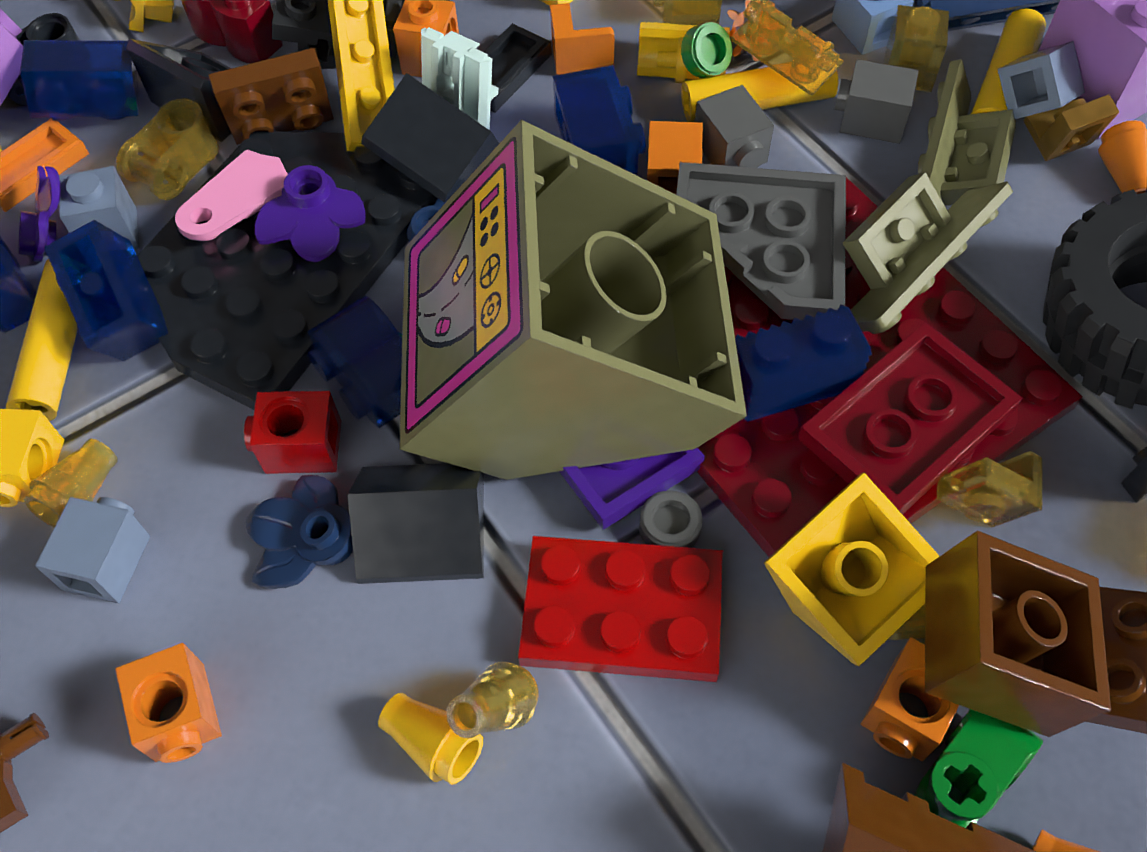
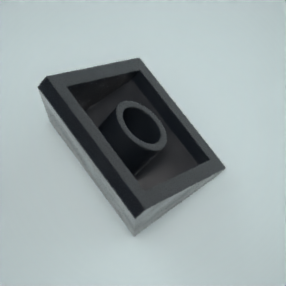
(179, 74)
(428, 138)
(417, 523)

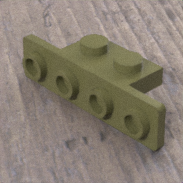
(965, 148)
(911, 241)

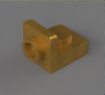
(1070, 126)

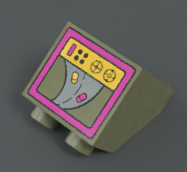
(564, 318)

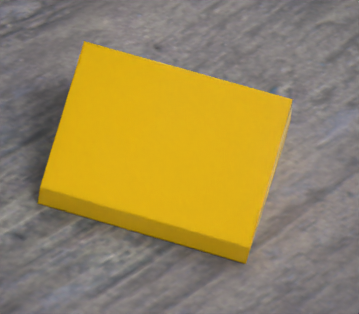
(854, 570)

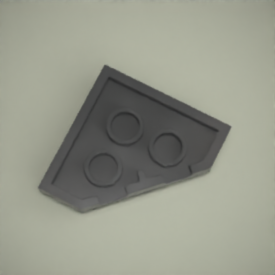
(777, 232)

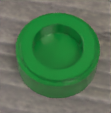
(706, 50)

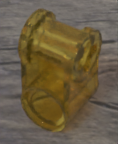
(174, 149)

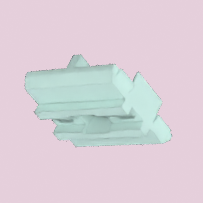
(458, 72)

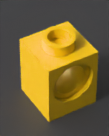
(26, 451)

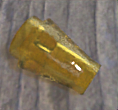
(75, 476)
(496, 701)

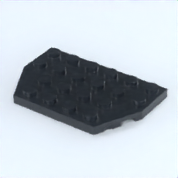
(245, 307)

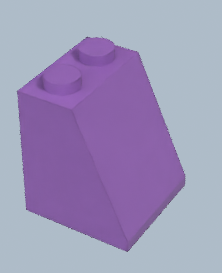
(1109, 50)

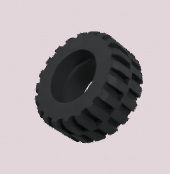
(1084, 309)

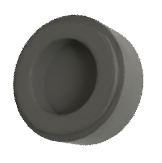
(670, 520)

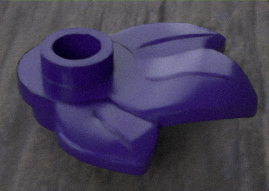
(309, 213)
(36, 228)

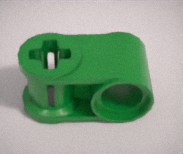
(981, 762)

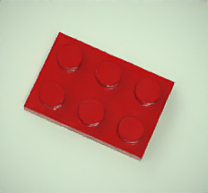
(622, 609)

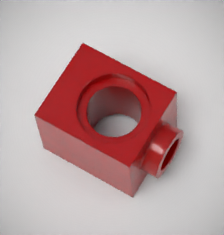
(308, 450)

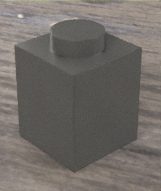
(876, 100)
(734, 129)

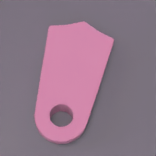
(231, 196)

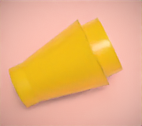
(429, 739)

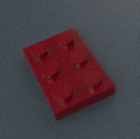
(910, 417)

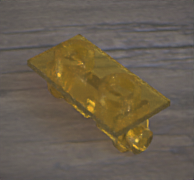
(787, 50)

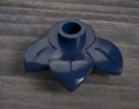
(294, 530)

